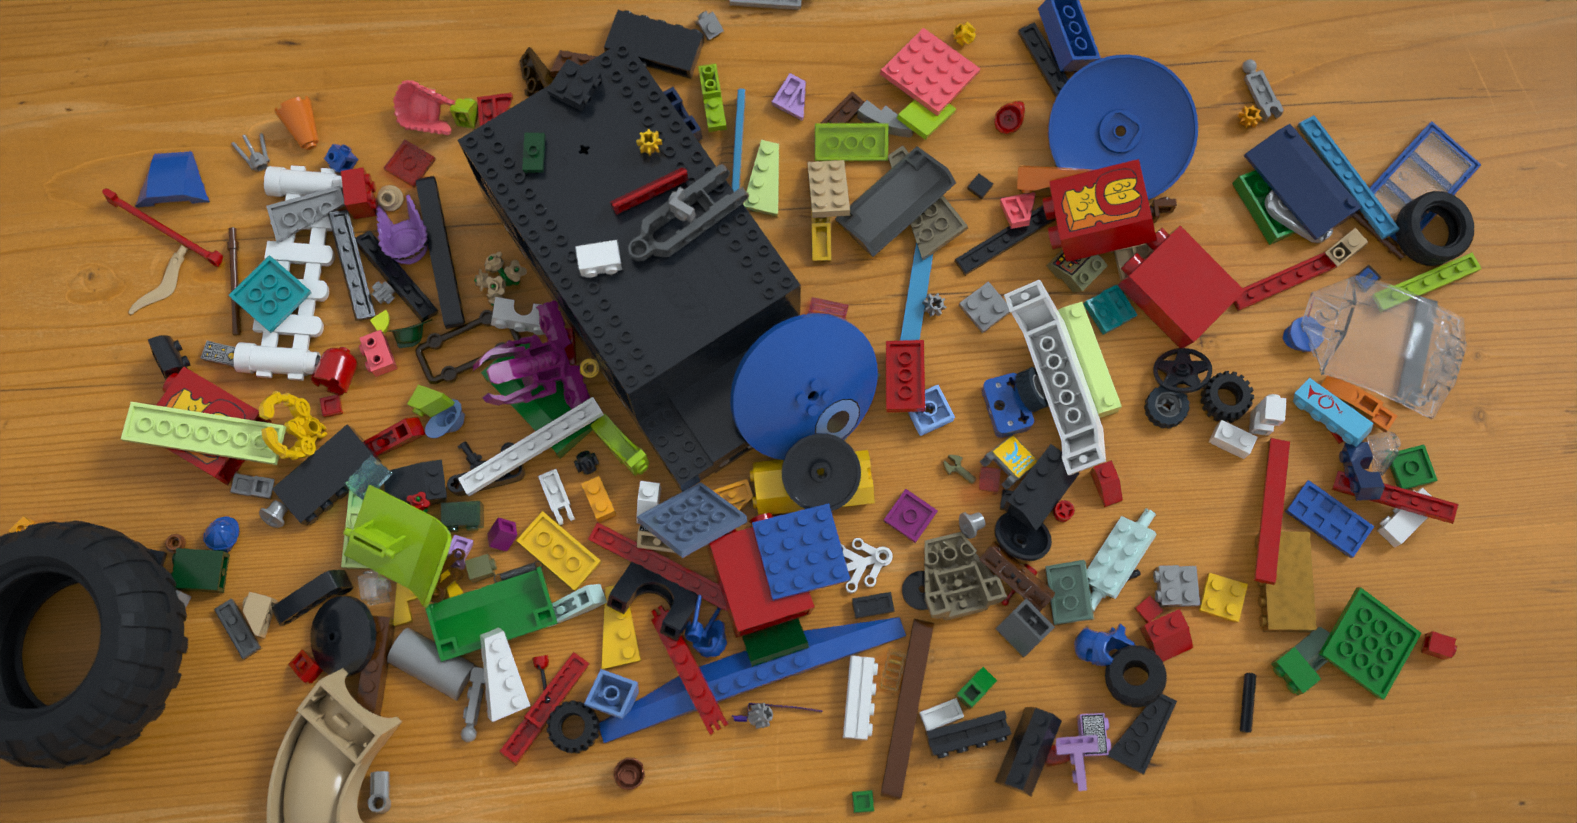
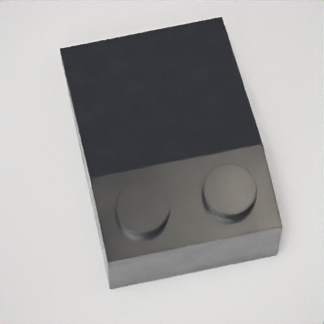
(416, 478)

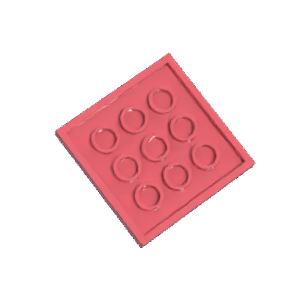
(930, 71)

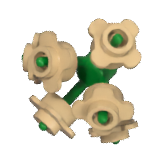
(507, 276)

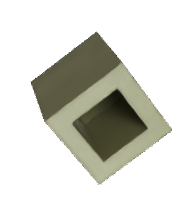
(481, 568)

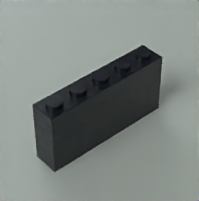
(657, 43)
(322, 476)

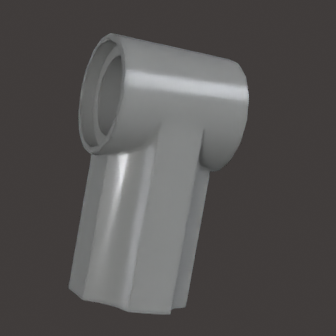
(379, 789)

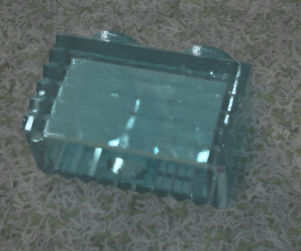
(370, 473)

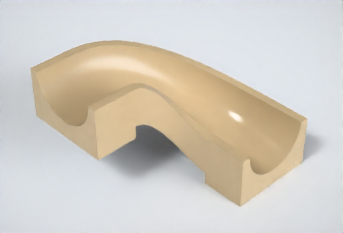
(325, 756)

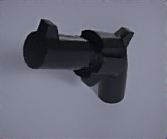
(472, 458)

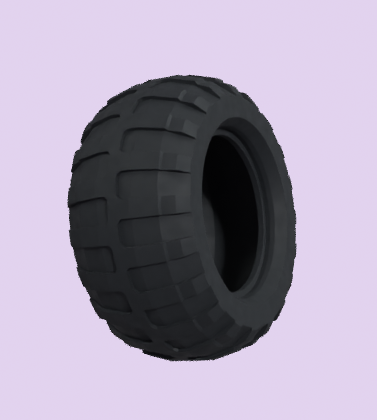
(136, 651)

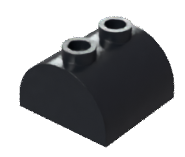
(167, 355)

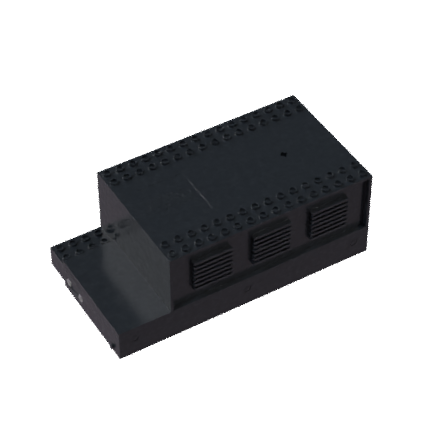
(661, 325)

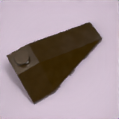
(534, 72)

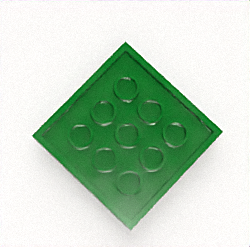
(1370, 643)

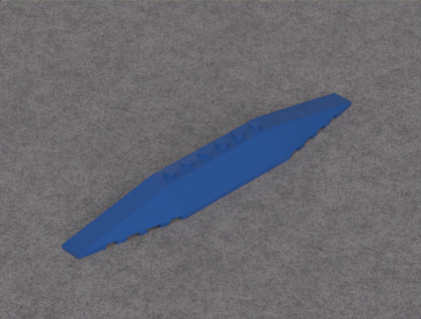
(736, 675)

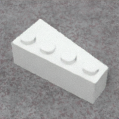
(502, 681)

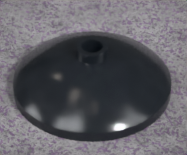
(1021, 540)

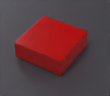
(331, 406)
(1148, 609)

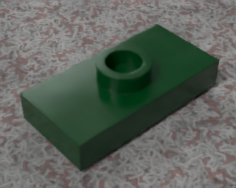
(533, 153)

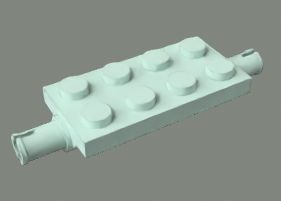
(1119, 556)

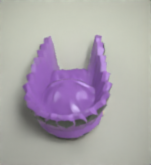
(402, 241)

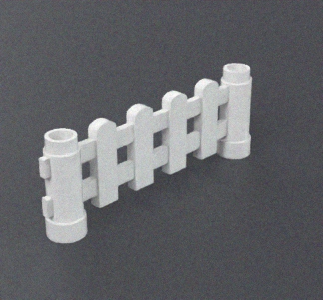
(297, 360)

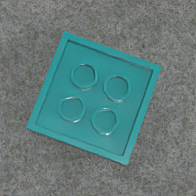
(270, 294)

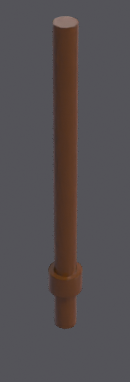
(233, 247)

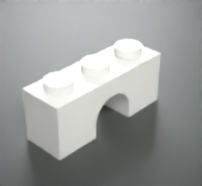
(506, 317)
(1267, 414)

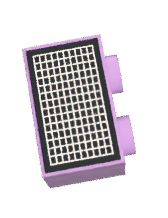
(1095, 725)

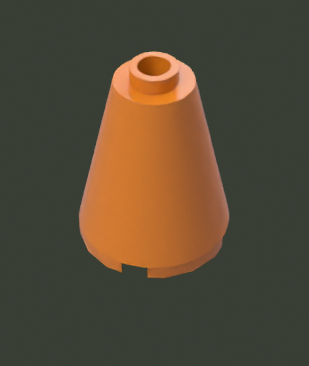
(299, 120)

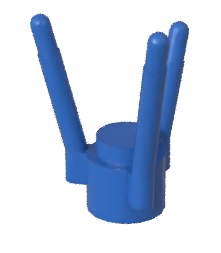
(695, 630)

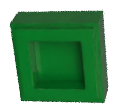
(863, 801)

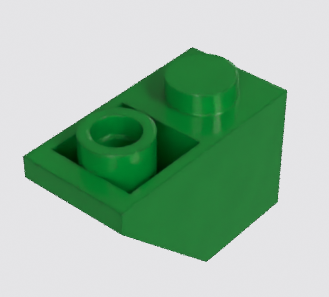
(976, 688)

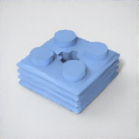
(940, 415)

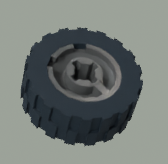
(1159, 414)

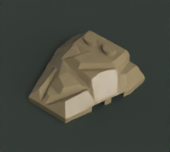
(957, 579)

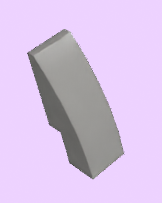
(871, 114)

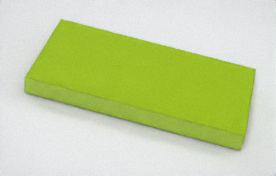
(851, 141)

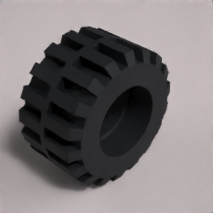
(1235, 385)
(560, 715)

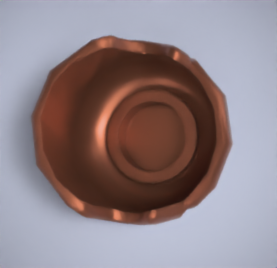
(629, 773)

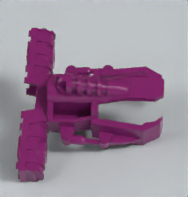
(539, 364)

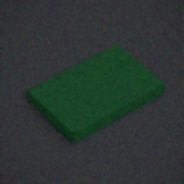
(775, 642)

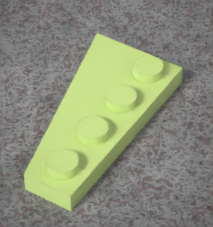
(764, 180)

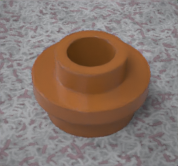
(172, 539)

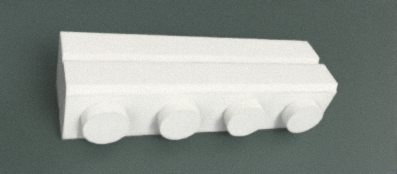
(858, 698)

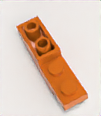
(1361, 402)

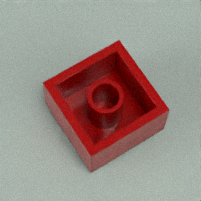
(359, 193)

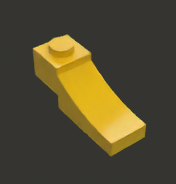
(821, 238)

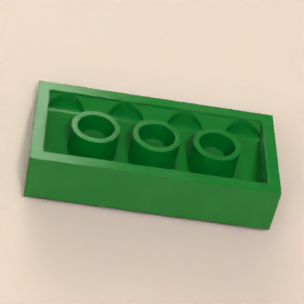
(1253, 192)

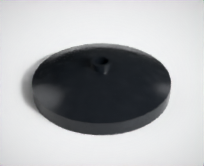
(840, 473)
(343, 635)

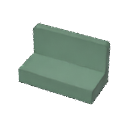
(1310, 647)

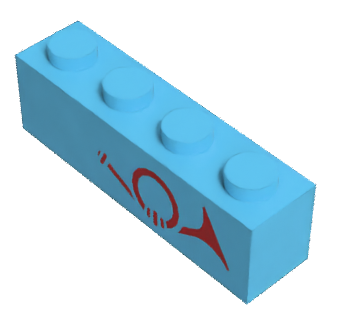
(1332, 412)

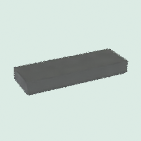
(237, 629)

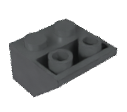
(1025, 628)

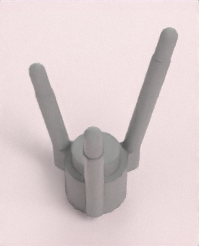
(258, 161)

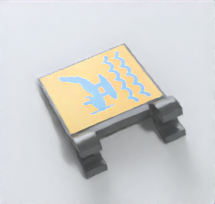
(1012, 458)

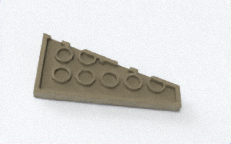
(935, 225)

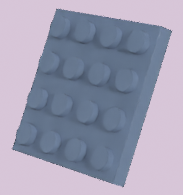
(692, 519)

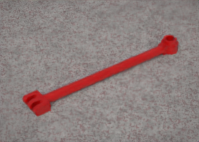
(214, 258)

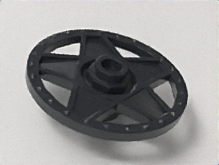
(1182, 370)

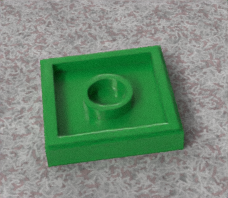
(1413, 468)

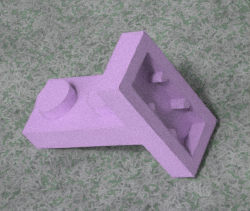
(1076, 747)

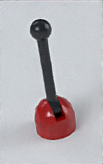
(541, 664)

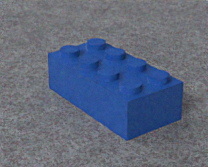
(1068, 34)

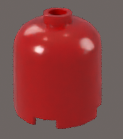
(335, 370)

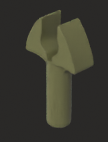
(958, 468)

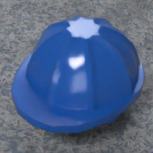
(222, 534)
(714, 642)

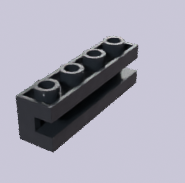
(968, 733)

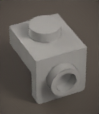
(709, 24)
(681, 210)

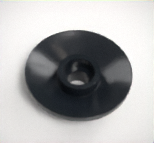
(911, 592)

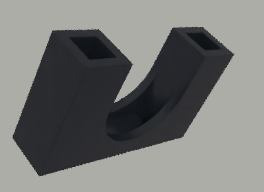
(639, 581)

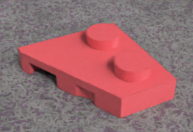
(1018, 209)

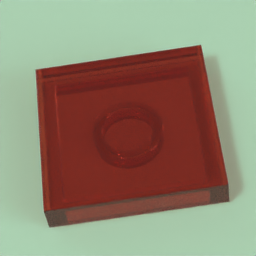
(409, 163)

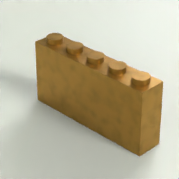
(1290, 601)

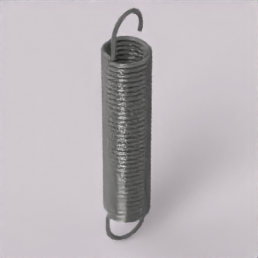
(518, 571)

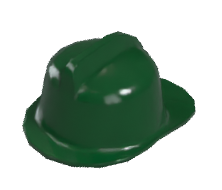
(409, 336)

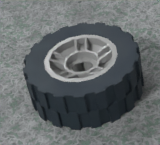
(1031, 390)

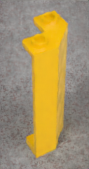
(774, 499)

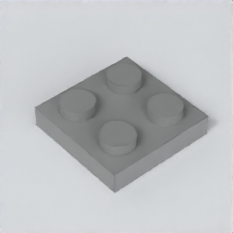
(985, 307)

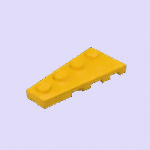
(619, 637)

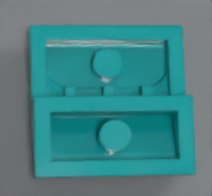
(1110, 309)

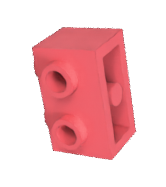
(377, 353)

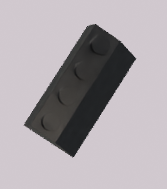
(1040, 489)
(1028, 750)

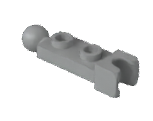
(1261, 91)
(471, 712)

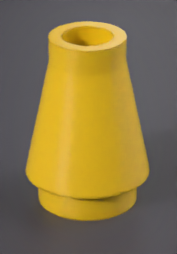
(584, 368)

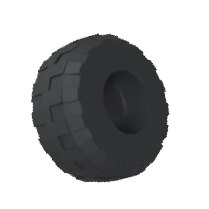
(1130, 694)

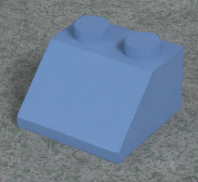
(612, 694)

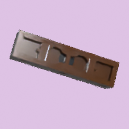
(1017, 576)

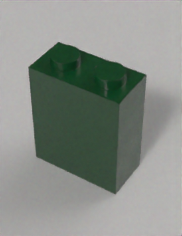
(200, 570)

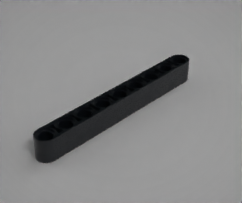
(440, 252)

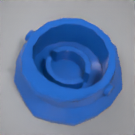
(1295, 337)

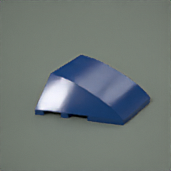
(172, 179)

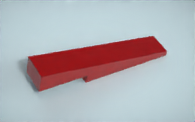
(539, 713)

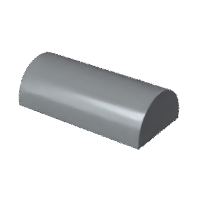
(421, 659)

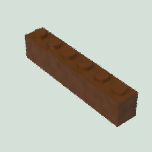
(374, 674)

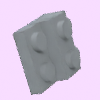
(1176, 586)

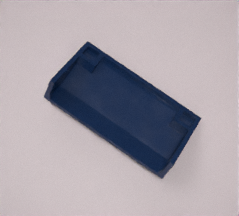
(1302, 181)

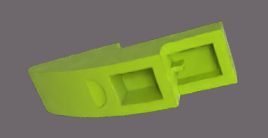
(712, 98)

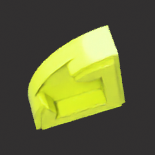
(381, 321)

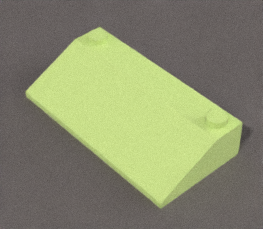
(1091, 359)

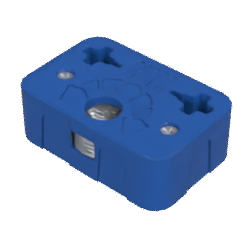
(1006, 422)

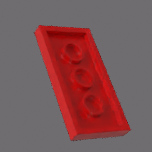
(905, 376)

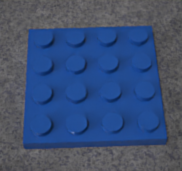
(800, 552)

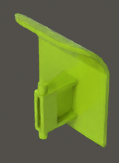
(399, 542)

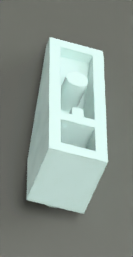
(579, 602)

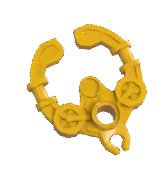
(303, 426)

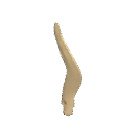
(168, 283)

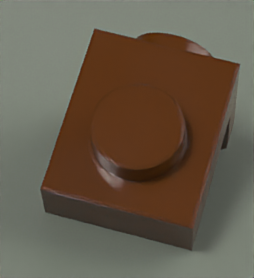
(1162, 205)

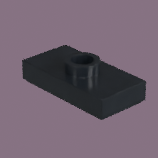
(873, 605)

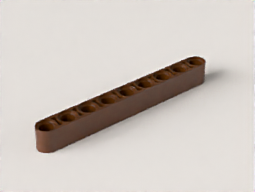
(907, 709)

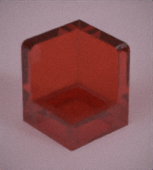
(989, 479)

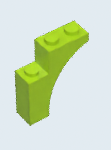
(620, 445)

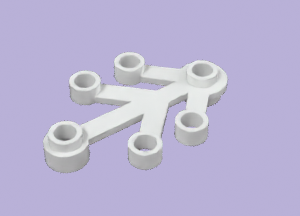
(860, 563)

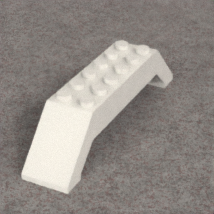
(1060, 376)

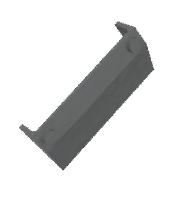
(896, 200)

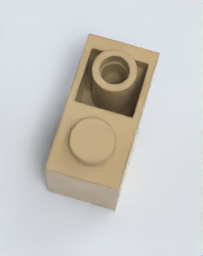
(1346, 247)

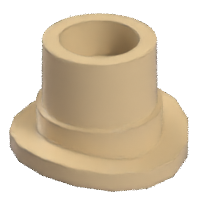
(390, 197)

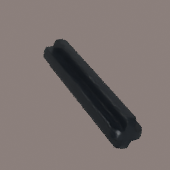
(1248, 703)

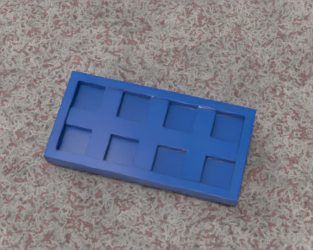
(1329, 519)

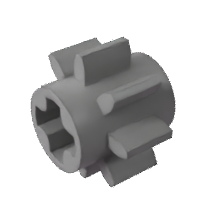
(383, 292)
(934, 300)
(760, 715)

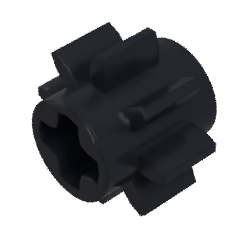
(586, 462)

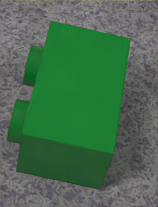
(1295, 671)

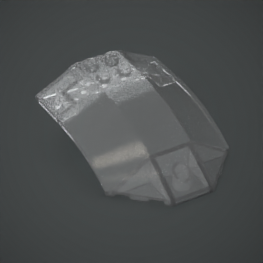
(1386, 341)

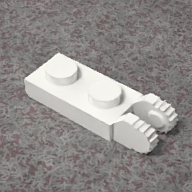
(556, 494)

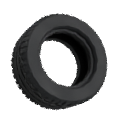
(1455, 215)

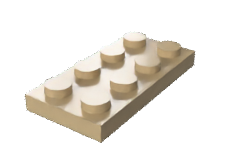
(828, 189)

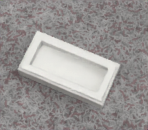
(941, 714)

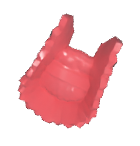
(420, 108)

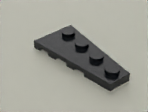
(1142, 737)

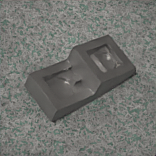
(252, 486)

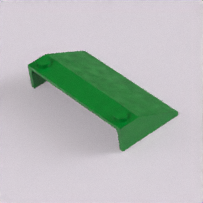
(541, 410)
(513, 605)

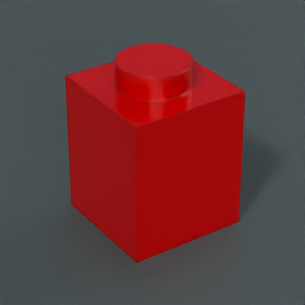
(1439, 645)

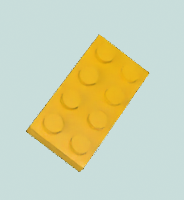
(558, 551)

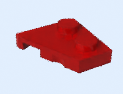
(493, 106)

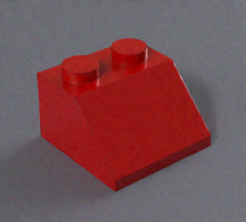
(1168, 635)

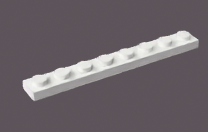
(530, 446)

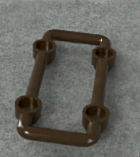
(436, 341)

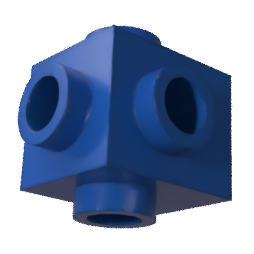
(340, 158)

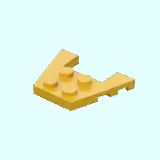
(402, 611)

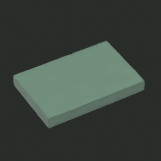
(1072, 592)

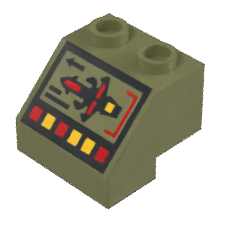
(1076, 273)

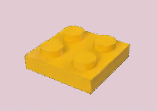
(1223, 597)

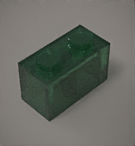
(462, 515)

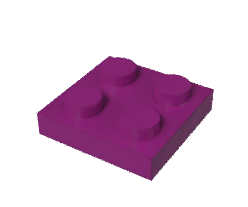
(910, 515)

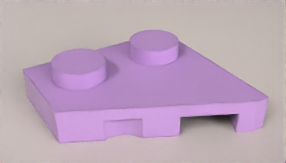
(791, 97)

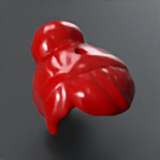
(1013, 111)

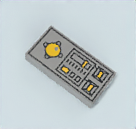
(218, 353)

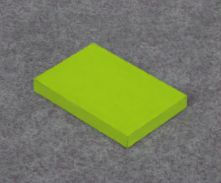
(923, 120)

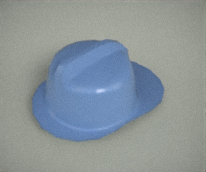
(445, 421)

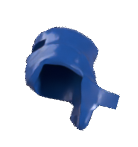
(1096, 645)

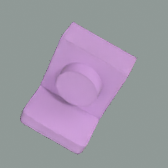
(462, 543)

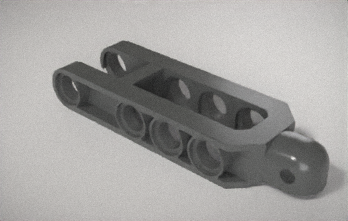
(645, 245)

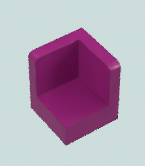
(502, 534)

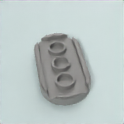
(1282, 214)

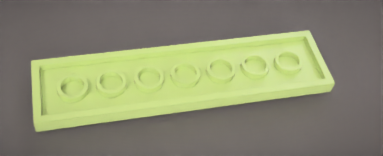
(199, 432)

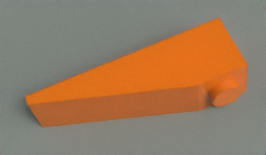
(1038, 177)

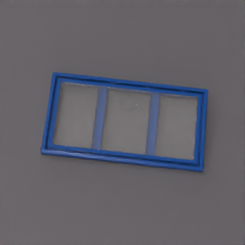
(1426, 165)

